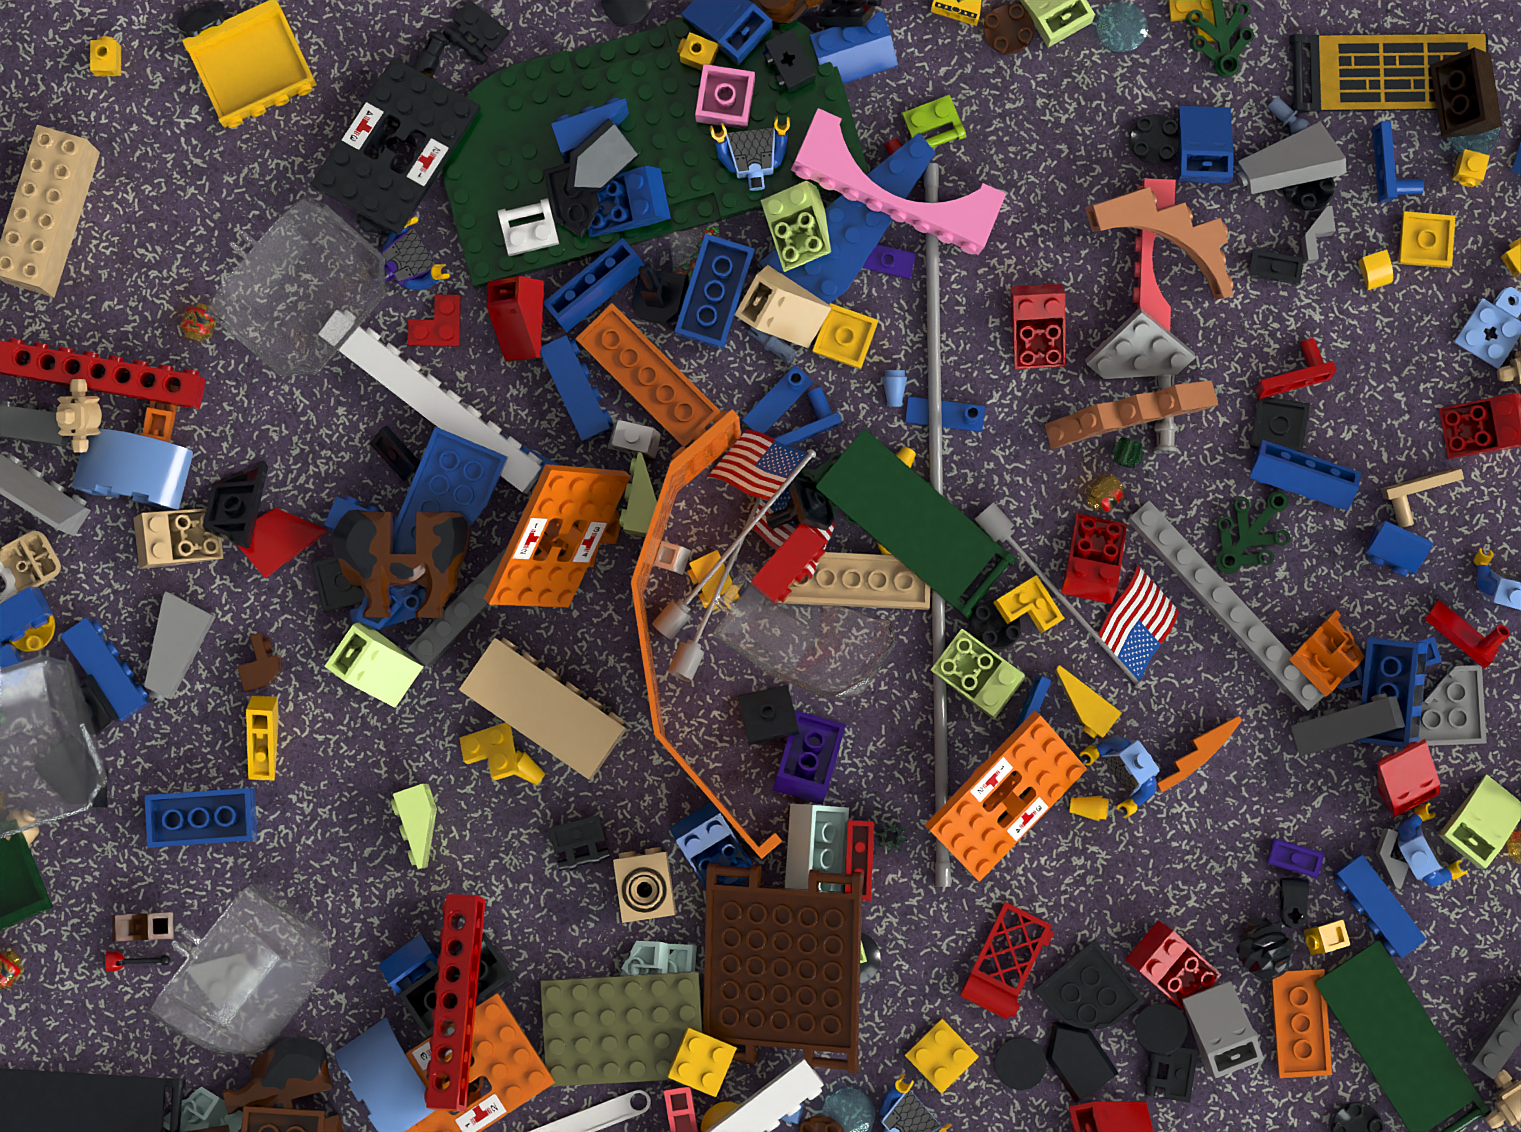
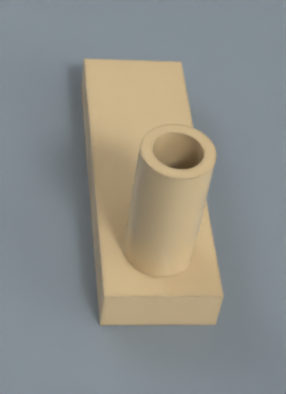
(1399, 492)

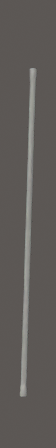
(931, 185)

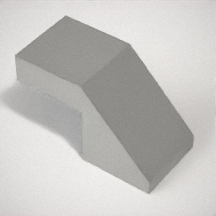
(1323, 226)
(1393, 868)

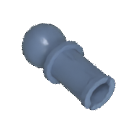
(1287, 115)

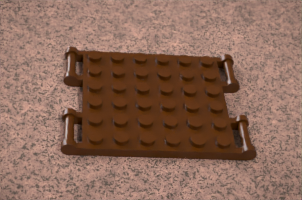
(783, 965)

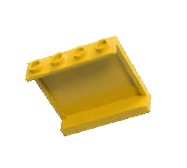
(250, 63)

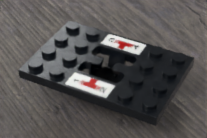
(374, 185)

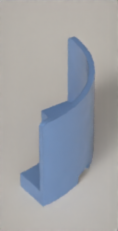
(134, 467)
(384, 1079)

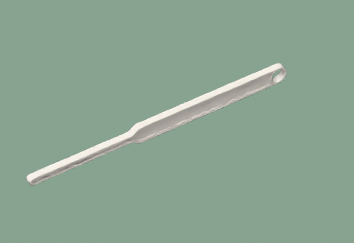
(597, 1116)

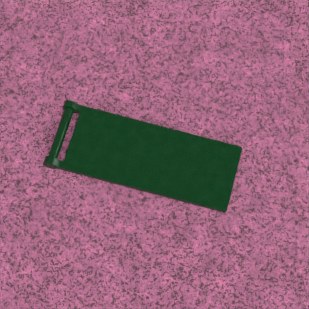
(912, 521)
(1399, 1042)

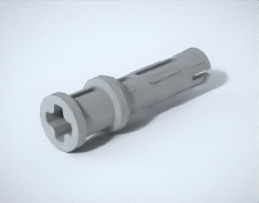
(1165, 428)

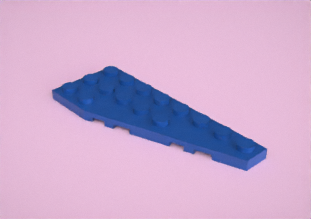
(855, 228)
(450, 478)

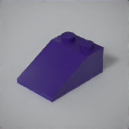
(809, 758)

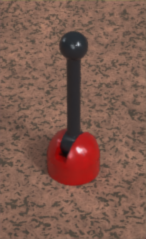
(115, 961)

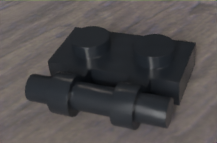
(848, 13)
(481, 26)
(578, 834)
(1178, 1077)

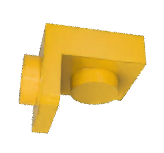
(1326, 937)

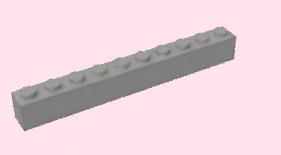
(1224, 604)

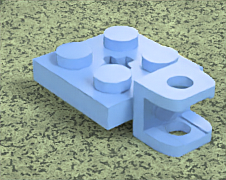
(1499, 316)

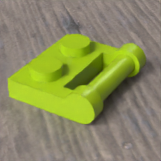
(932, 116)

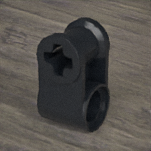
(1294, 896)

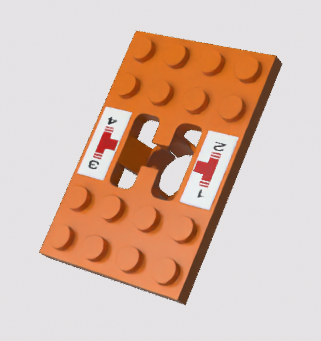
(556, 502)
(1039, 762)
(500, 1055)

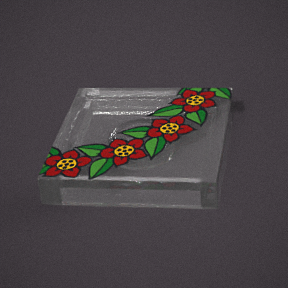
(686, 248)

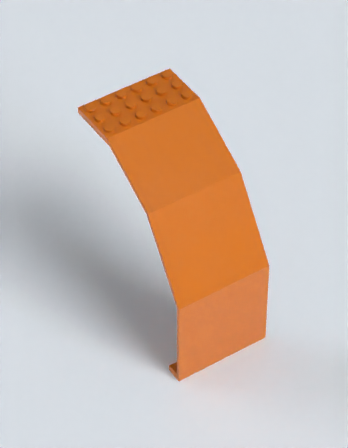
(682, 469)

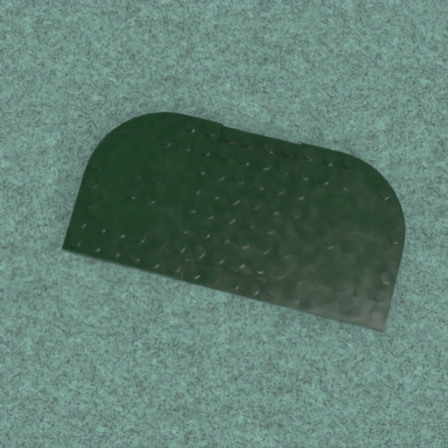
(513, 140)

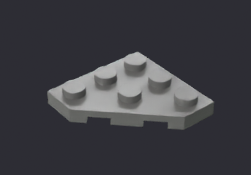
(1140, 350)
(1455, 709)

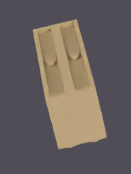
(46, 210)
(543, 707)

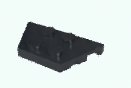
(235, 505)

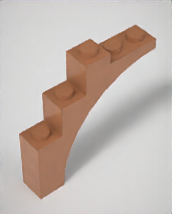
(1199, 241)
(1131, 411)

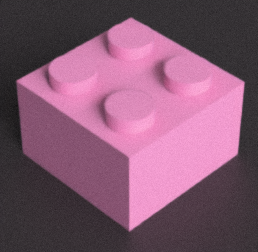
(725, 96)

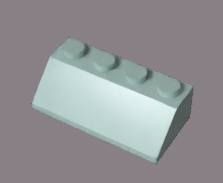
(816, 842)

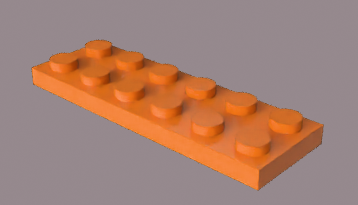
(647, 375)

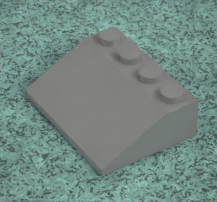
(40, 497)

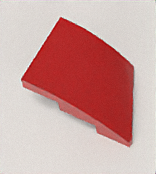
(279, 539)

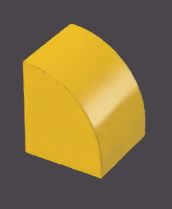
(1376, 269)

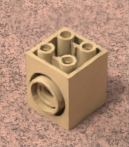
(649, 868)

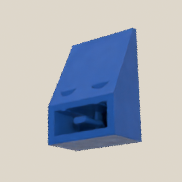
(731, 23)
(573, 130)
(1205, 145)
(631, 202)
(708, 838)

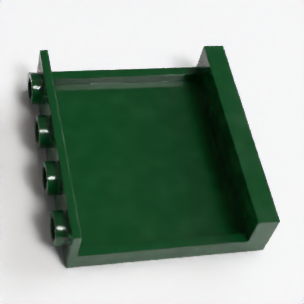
(20, 883)

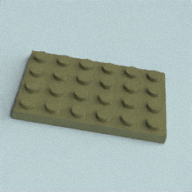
(617, 1026)

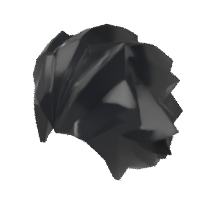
(1265, 949)

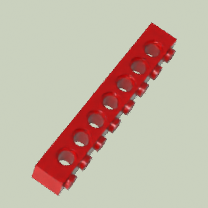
(188, 395)
(463, 1014)

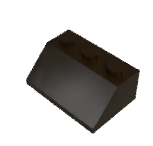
(1466, 94)

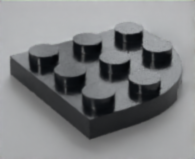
(1089, 990)

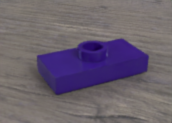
(890, 261)
(1295, 858)

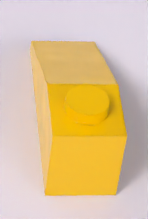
(1089, 707)
(262, 737)

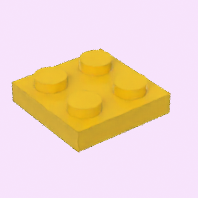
(1427, 239)
(845, 336)
(941, 1055)
(701, 1062)

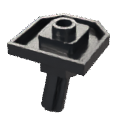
(659, 295)
(805, 507)

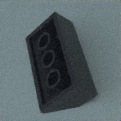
(493, 977)

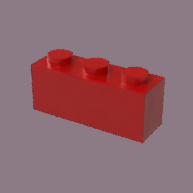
(789, 564)
(860, 854)

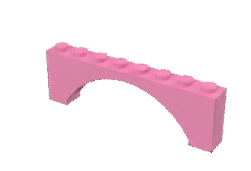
(959, 221)

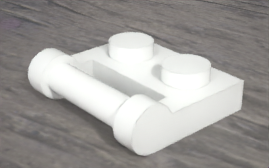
(530, 235)

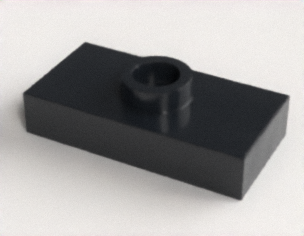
(1276, 267)
(395, 453)

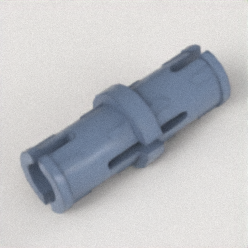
(774, 345)

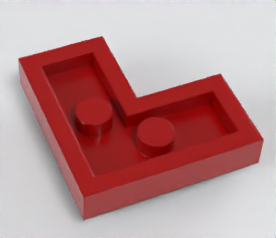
(443, 330)

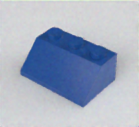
(856, 49)

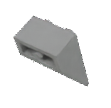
(1222, 1030)

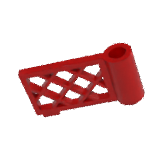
(996, 994)

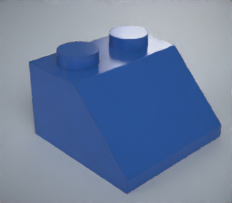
(1397, 549)
(409, 963)

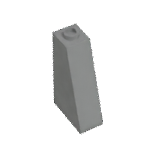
(1293, 161)
(175, 644)

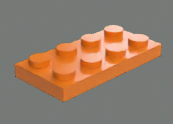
(1300, 1025)

